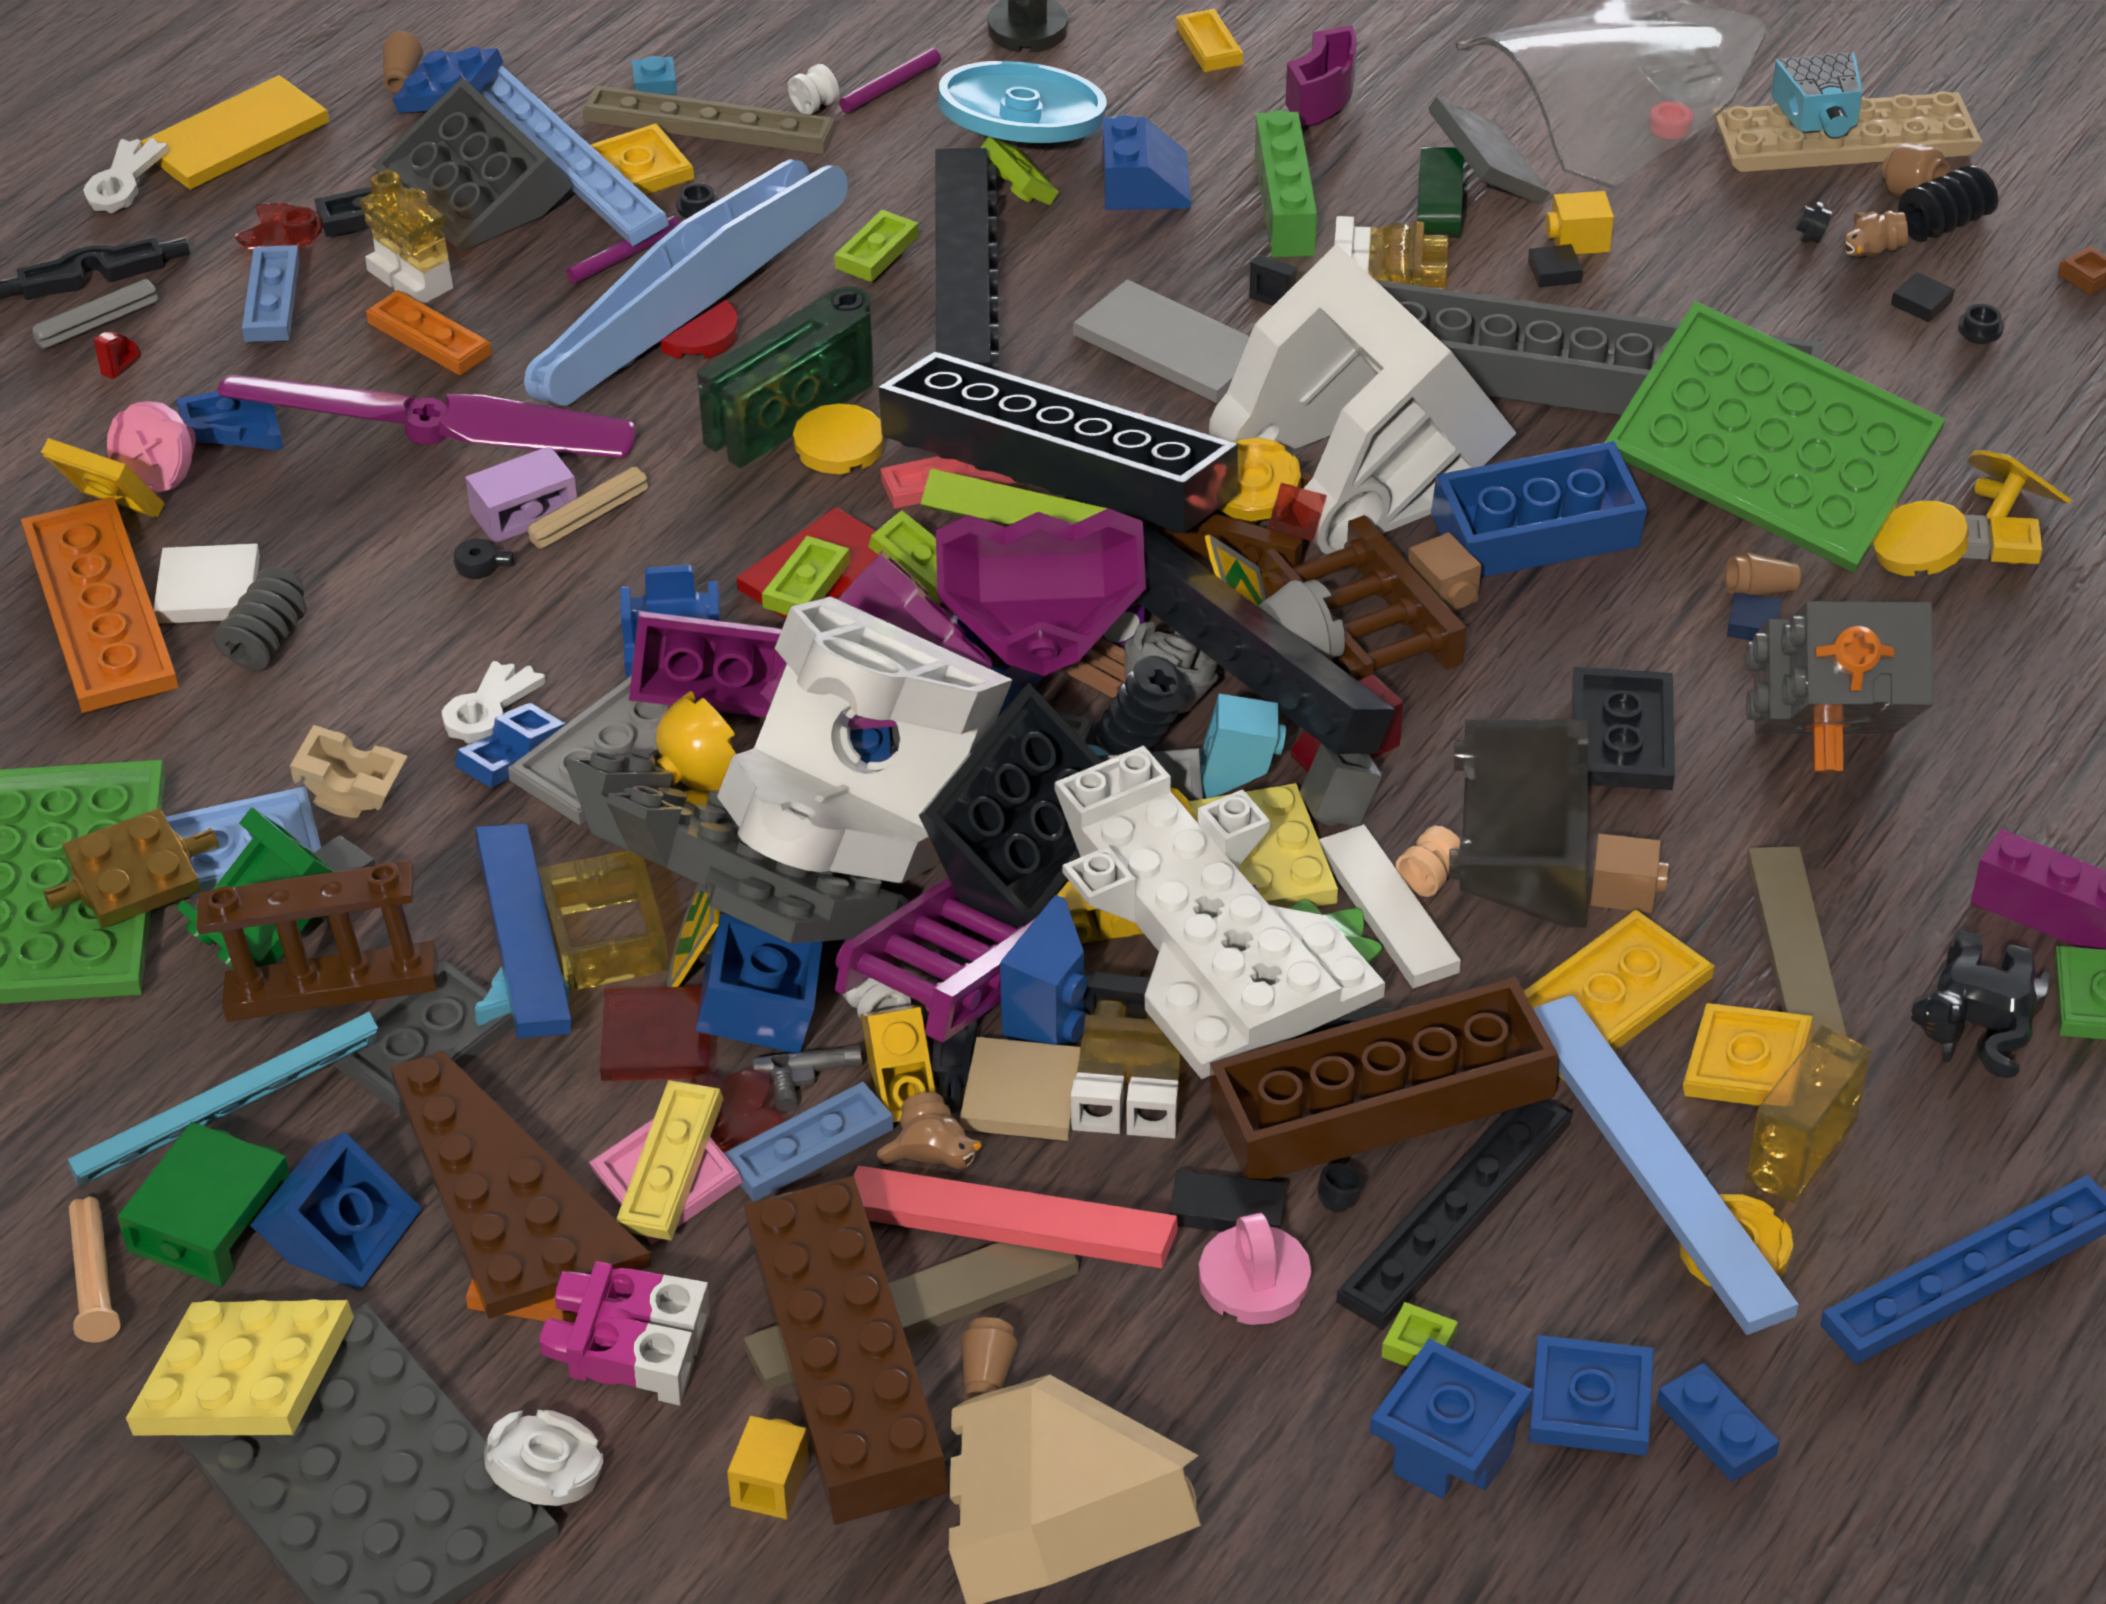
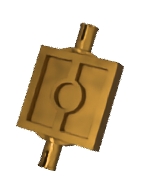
(131, 868)

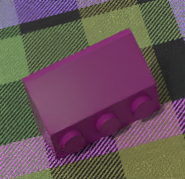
(711, 658)
(2043, 890)

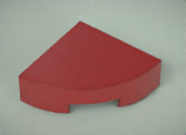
(115, 353)

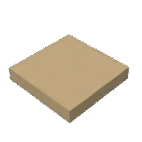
(1020, 1089)

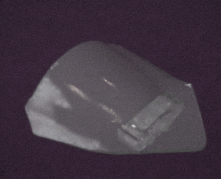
(1630, 78)

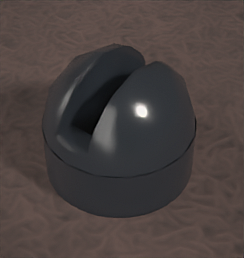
(1339, 1187)

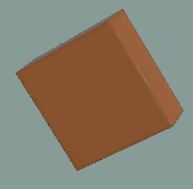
(2085, 270)

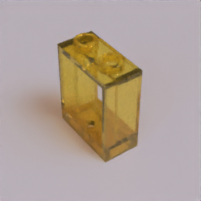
(620, 880)
(1807, 1114)

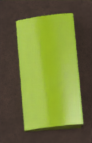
(996, 502)

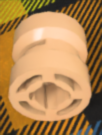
(1427, 863)

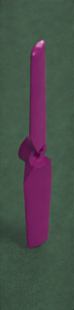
(463, 417)

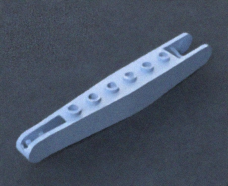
(685, 276)

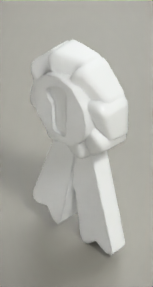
(117, 186)
(473, 714)

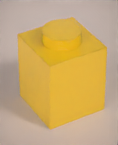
(1582, 221)
(768, 1466)

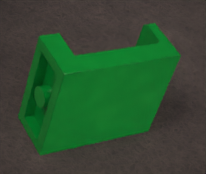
(268, 857)
(201, 1201)

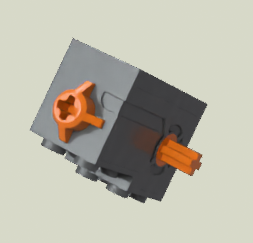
(1841, 673)

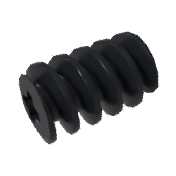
(1948, 202)
(1142, 707)

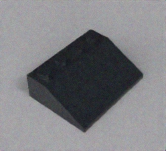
(1000, 813)

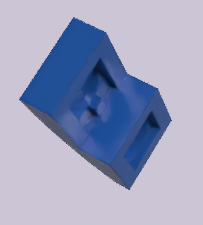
(512, 738)

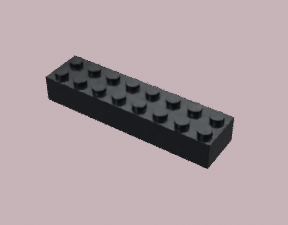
(1060, 441)

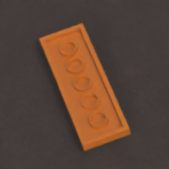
(99, 605)

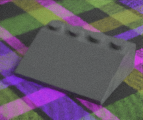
(475, 168)

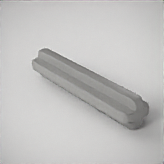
(94, 314)

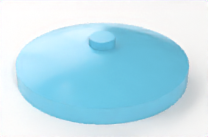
(1021, 102)

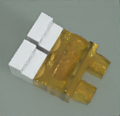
(406, 239)
(1395, 252)
(1122, 1053)

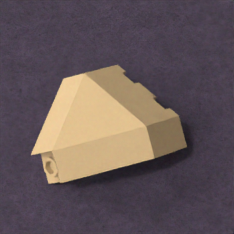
(1057, 1488)

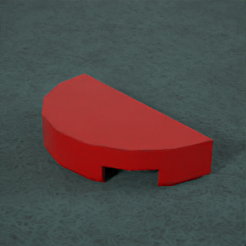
(706, 334)

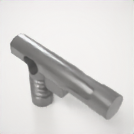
(799, 1069)

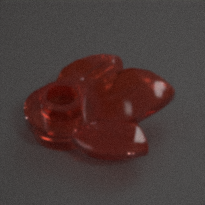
(281, 226)
(742, 1109)

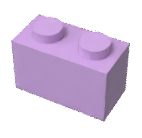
(519, 492)

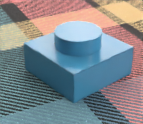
(654, 75)

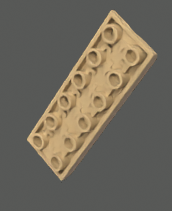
(1768, 140)

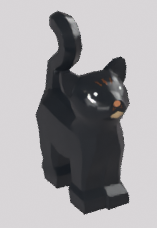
(1985, 998)

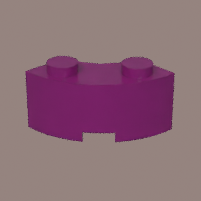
(1323, 77)

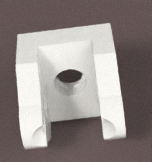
(1359, 368)
(803, 784)

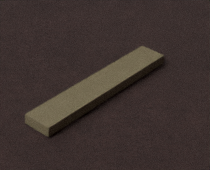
(710, 119)
(1793, 936)
(940, 1296)

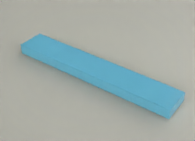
(223, 1099)

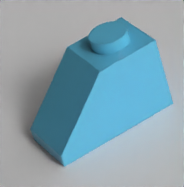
(1239, 743)

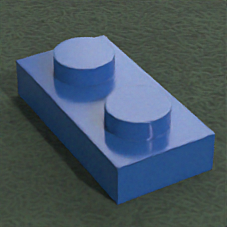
(1718, 1422)

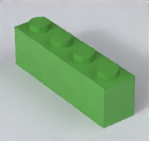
(1285, 184)

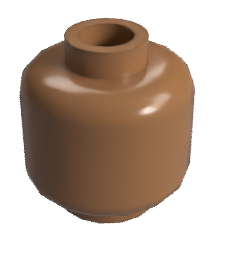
(1911, 166)

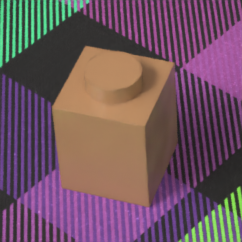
(1447, 570)
(1627, 873)

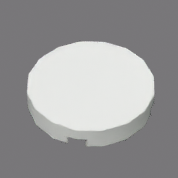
(543, 1457)

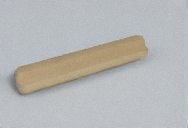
(587, 507)

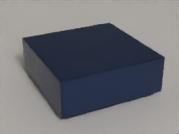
(1750, 614)

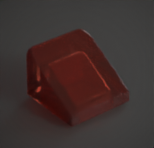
(1297, 512)

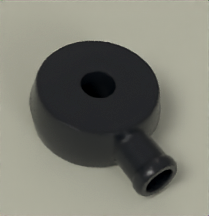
(479, 558)

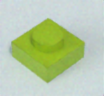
(1411, 1332)

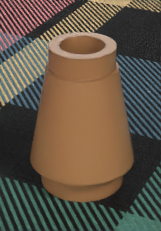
(400, 59)
(1760, 575)
(986, 1355)

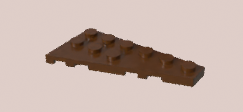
(503, 1193)

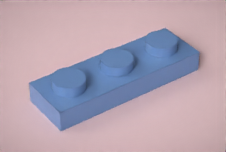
(271, 294)
(810, 1140)

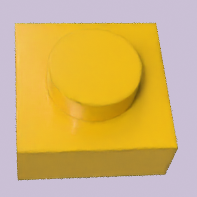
(2015, 540)

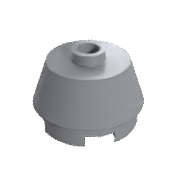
(1306, 615)
(1195, 665)

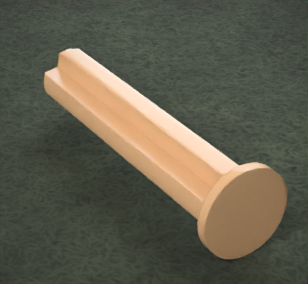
(95, 1318)

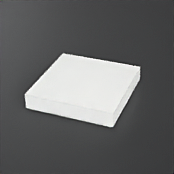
(203, 581)

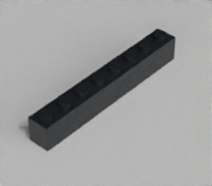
(966, 256)
(1261, 651)

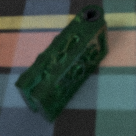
(780, 375)

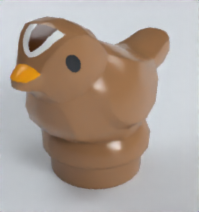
(1876, 233)
(930, 1135)

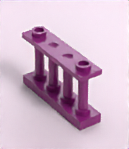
(966, 989)

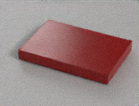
(832, 527)

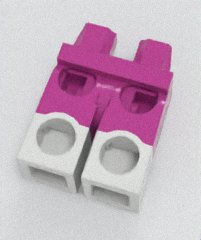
(629, 1328)

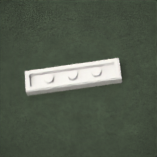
(1389, 907)

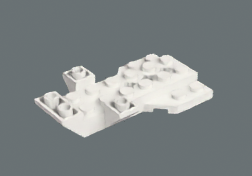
(1227, 961)

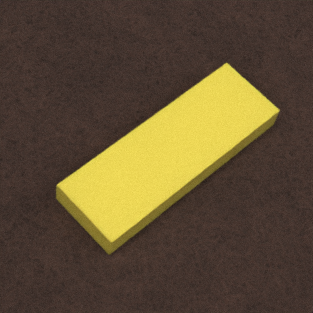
(670, 1160)

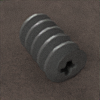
(262, 619)

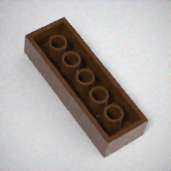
(1383, 1080)
(846, 1350)

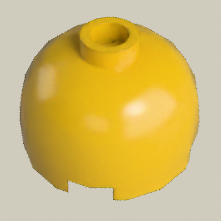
(694, 744)

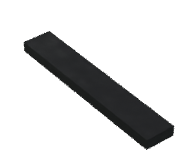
(1451, 1211)

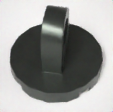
(1027, 24)

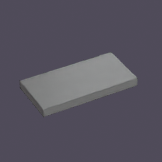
(1165, 339)
(607, 726)

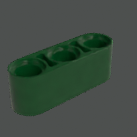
(1440, 190)

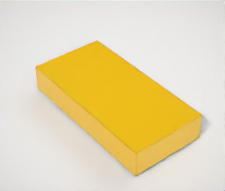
(1209, 40)

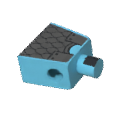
(1819, 92)

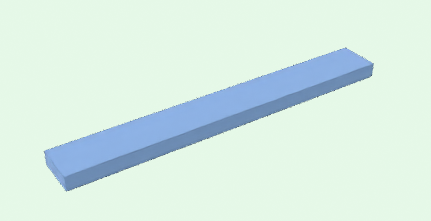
(592, 175)
(1665, 1170)

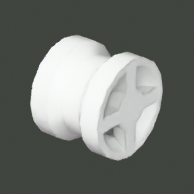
(813, 89)

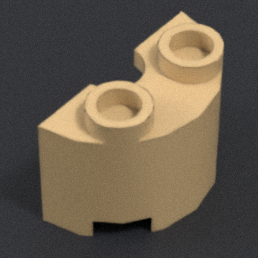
(343, 776)

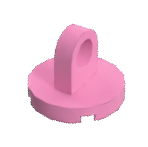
(152, 444)
(1254, 1272)

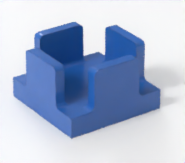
(668, 592)
(1450, 1420)

